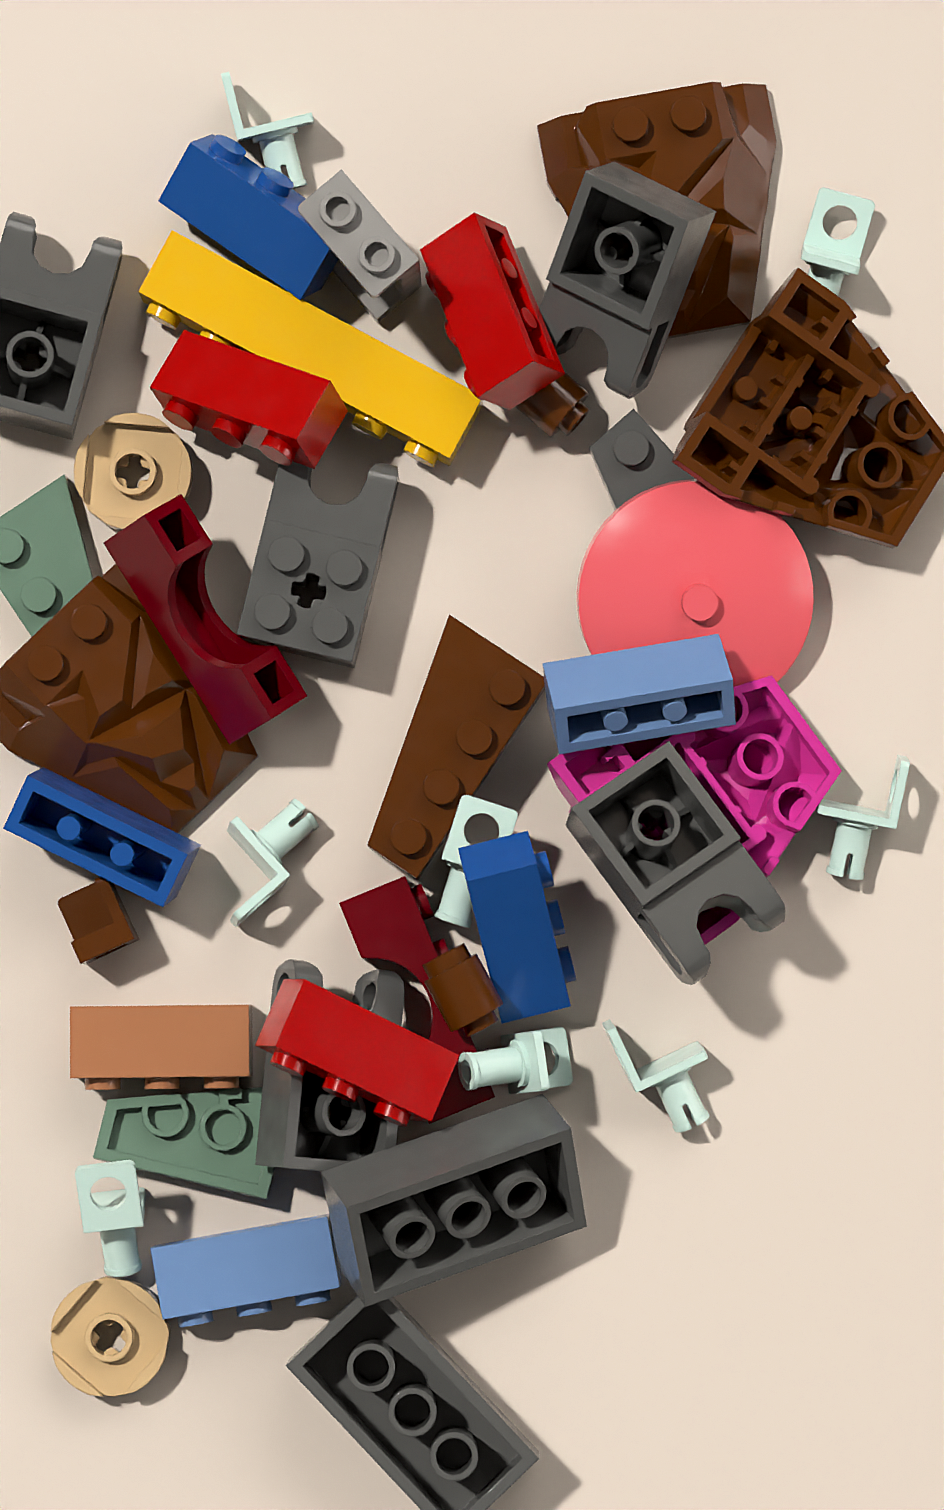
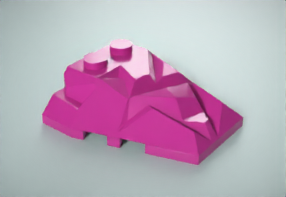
(759, 773)

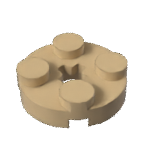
(111, 448)
(75, 1339)

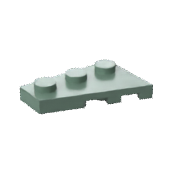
(42, 555)
(190, 1138)

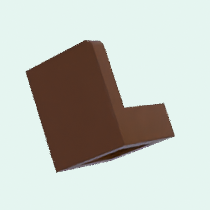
(97, 921)

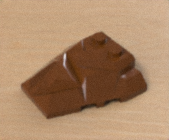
(702, 144)
(814, 423)
(115, 710)

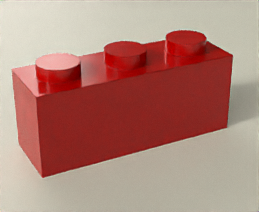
(491, 312)
(248, 400)
(355, 1052)

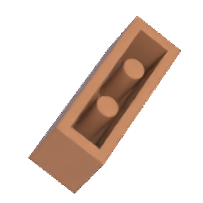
(161, 1045)

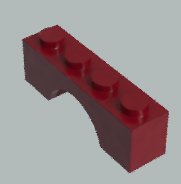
(165, 567)
(391, 927)

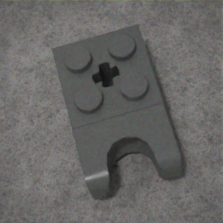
(623, 270)
(58, 320)
(324, 544)
(682, 874)
(294, 1109)

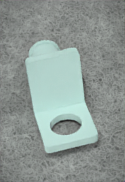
(274, 138)
(834, 257)
(857, 822)
(268, 848)
(456, 902)
(519, 1063)
(668, 1076)
(113, 1213)

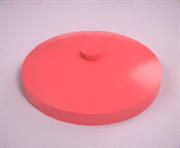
(695, 567)

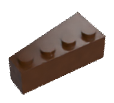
(457, 734)

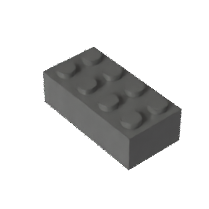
(454, 1199)
(412, 1408)

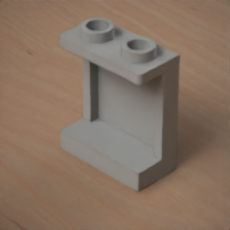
(370, 253)

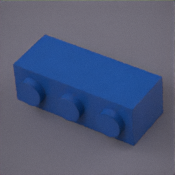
(249, 213)
(102, 836)
(518, 925)

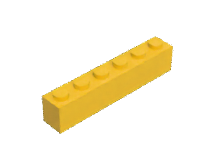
(251, 314)

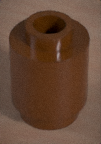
(557, 406)
(462, 990)

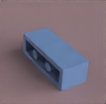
(639, 693)
(246, 1269)

